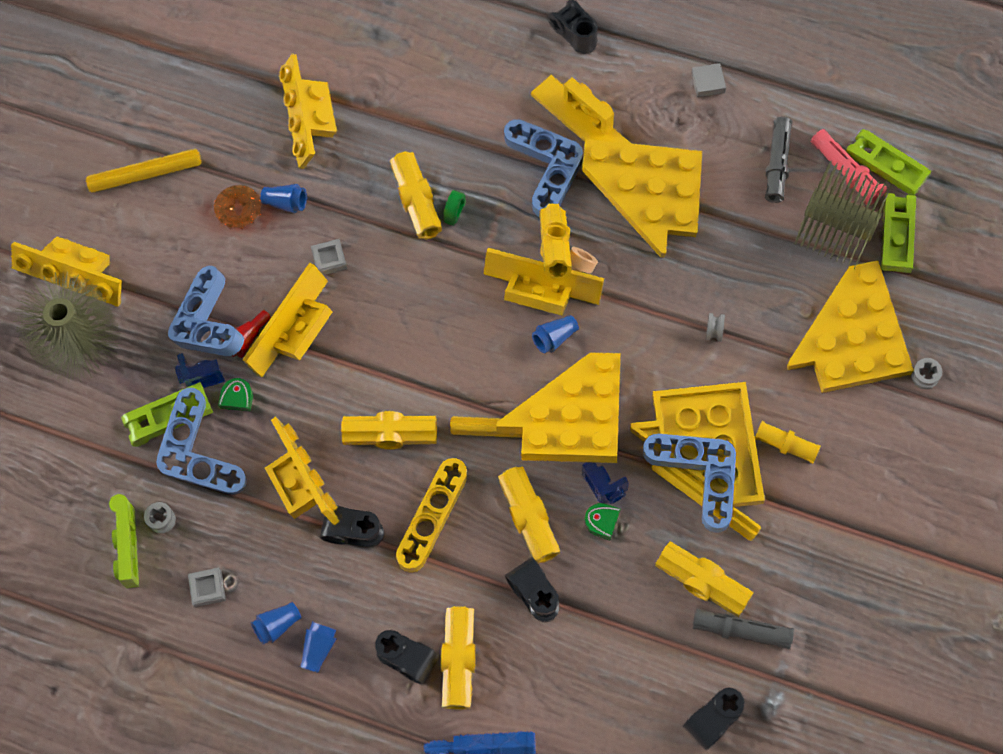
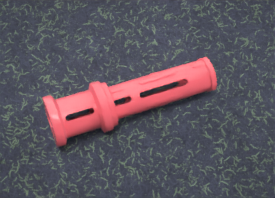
(837, 154)

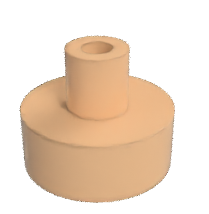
(582, 260)

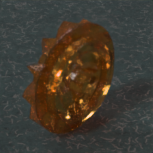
(226, 202)

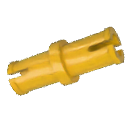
(787, 442)

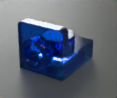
(204, 371)
(598, 480)

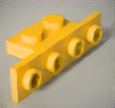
(578, 109)
(308, 110)
(67, 256)
(535, 289)
(293, 323)
(295, 481)

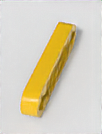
(436, 516)

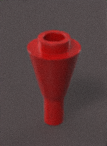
(250, 330)

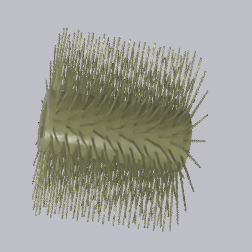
(841, 213)
(66, 328)

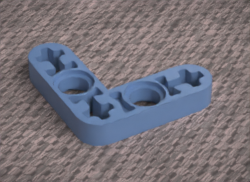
(557, 163)
(211, 283)
(183, 448)
(712, 467)

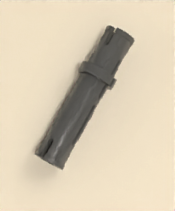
(777, 170)
(751, 630)

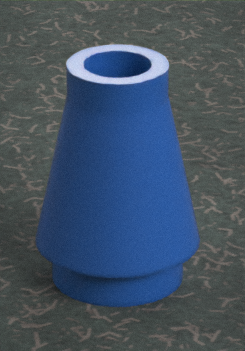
(286, 197)
(554, 333)
(274, 623)
(317, 645)

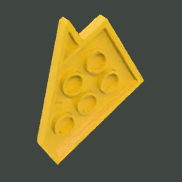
(649, 186)
(855, 334)
(711, 413)
(572, 415)

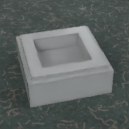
(708, 80)
(329, 257)
(206, 587)

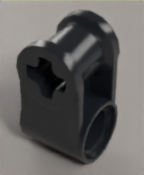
(572, 24)
(351, 526)
(531, 586)
(411, 658)
(711, 721)

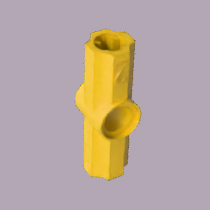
(415, 195)
(555, 242)
(389, 430)
(529, 514)
(704, 579)
(458, 658)

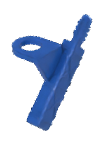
(486, 743)

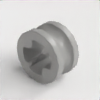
(715, 327)
(919, 380)
(159, 527)

